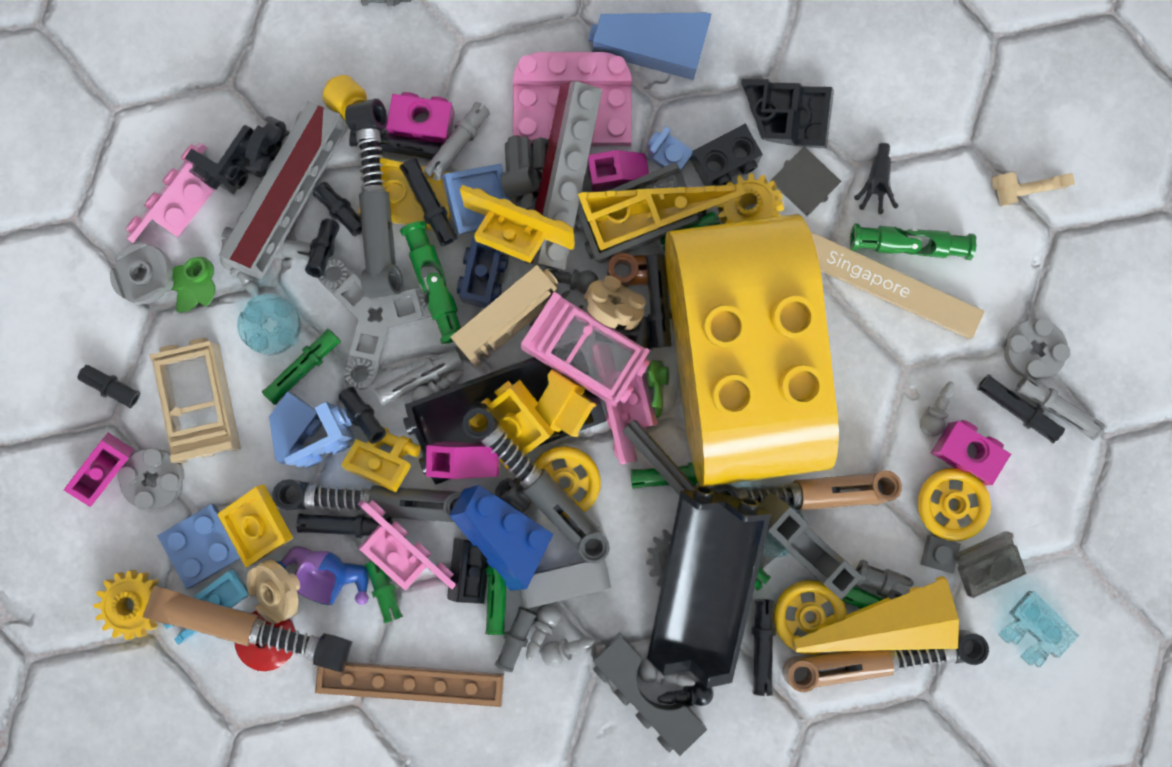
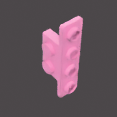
(176, 202)
(637, 408)
(395, 554)

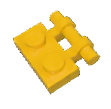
(379, 466)

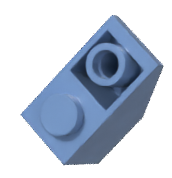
(291, 425)

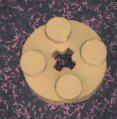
(614, 303)
(274, 591)

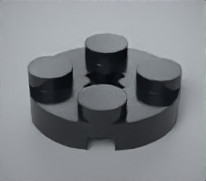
(264, 145)

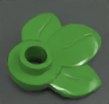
(192, 286)
(657, 377)

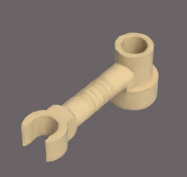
(1009, 189)

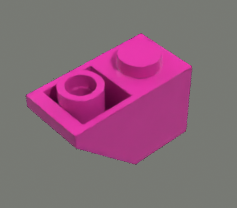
(615, 168)
(460, 460)

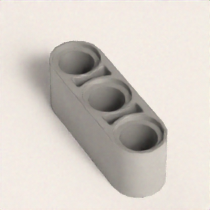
(565, 583)

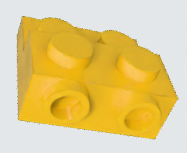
(517, 417)

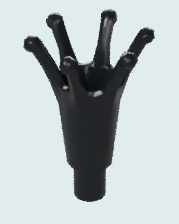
(879, 179)

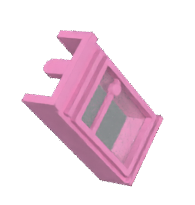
(585, 350)

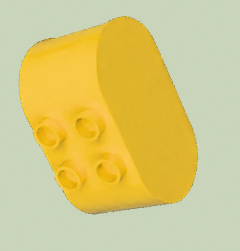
(752, 349)

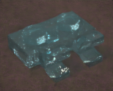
(1044, 624)

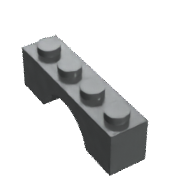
(807, 548)
(674, 722)

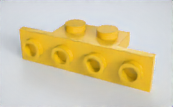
(512, 227)

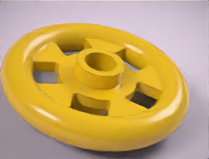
(573, 458)
(951, 530)
(792, 597)

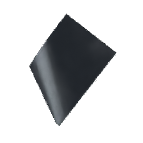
(790, 112)

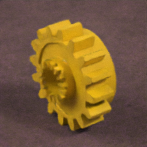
(756, 192)
(115, 608)

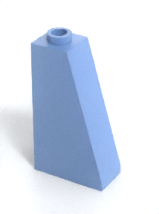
(654, 40)

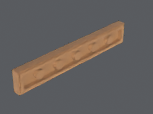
(412, 684)

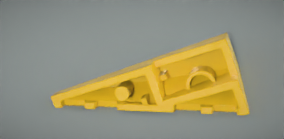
(631, 213)
(910, 622)

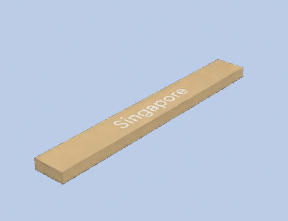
(897, 288)

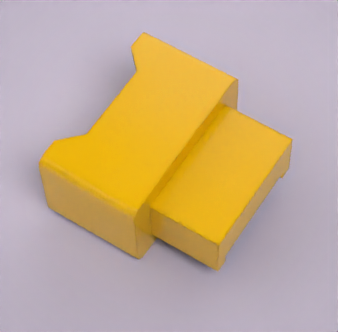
(564, 405)

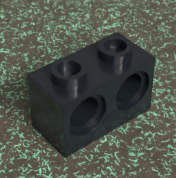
(722, 152)

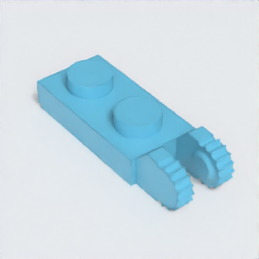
(224, 591)

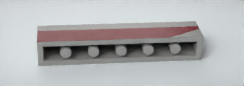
(566, 164)
(283, 190)

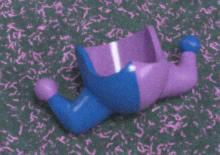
(324, 575)

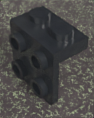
(230, 170)

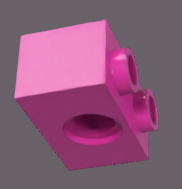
(408, 105)
(953, 450)
(99, 469)

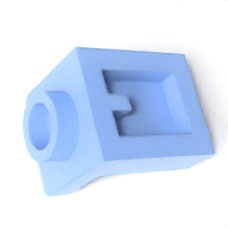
(668, 150)

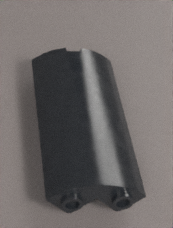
(440, 414)
(708, 585)

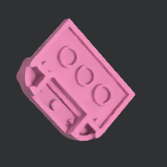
(538, 85)

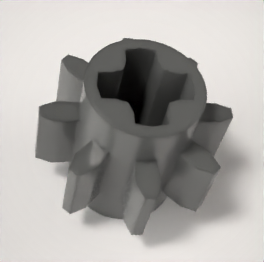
(511, 493)

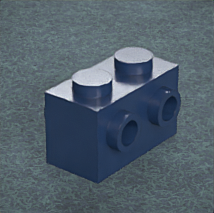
(481, 276)

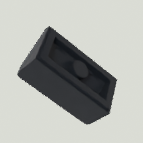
(469, 572)

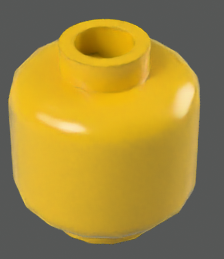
(341, 92)

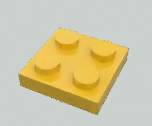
(255, 525)

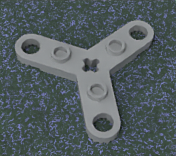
(371, 337)

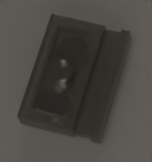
(989, 564)

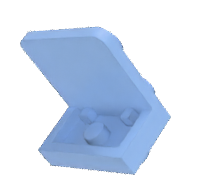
(337, 426)

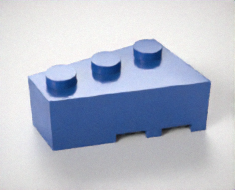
(502, 534)

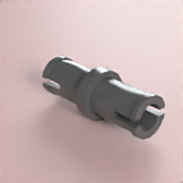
(515, 639)

